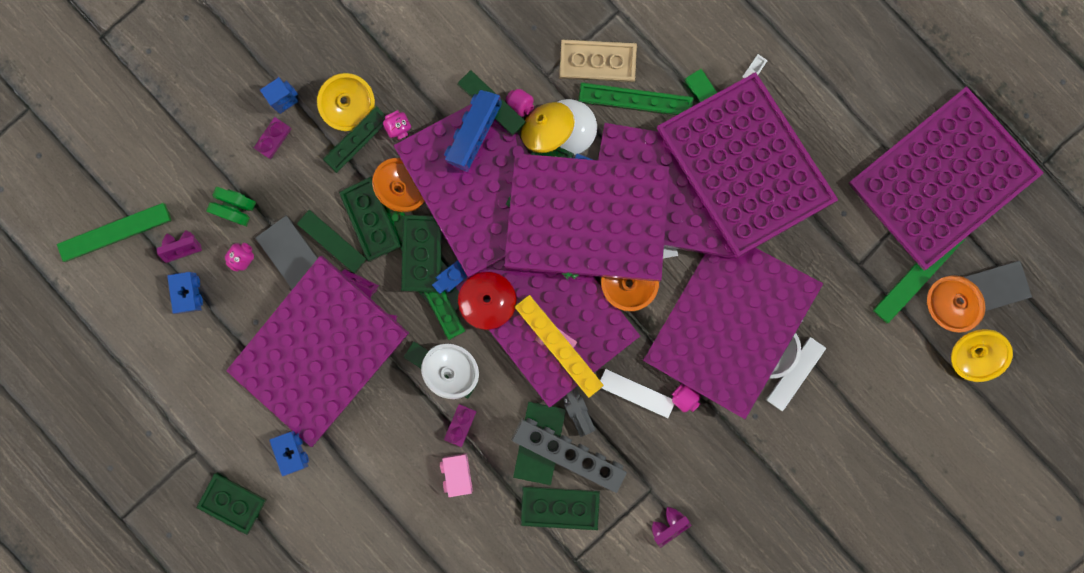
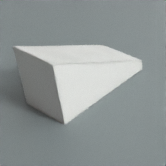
(756, 66)

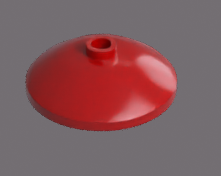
(487, 314)

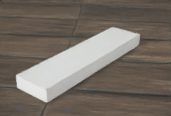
(790, 383)
(637, 393)

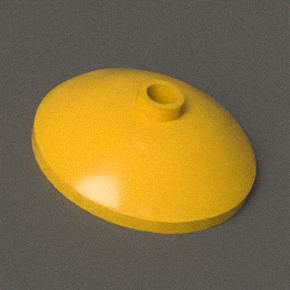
(358, 103)
(547, 127)
(985, 363)

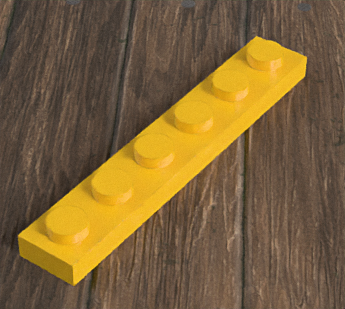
(559, 346)

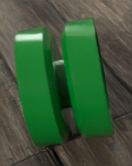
(231, 206)

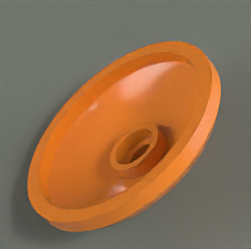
(394, 175)
(629, 298)
(949, 311)

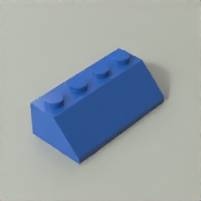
(474, 130)

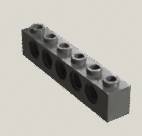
(611, 480)

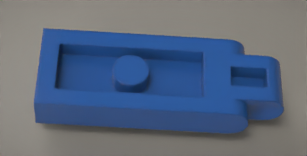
(450, 278)

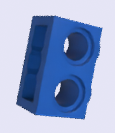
(280, 95)

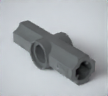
(578, 412)

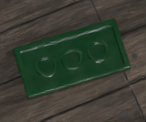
(370, 220)
(420, 253)
(529, 464)
(560, 508)

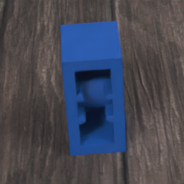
(178, 285)
(289, 463)

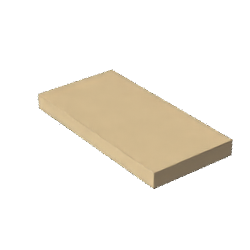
(598, 60)

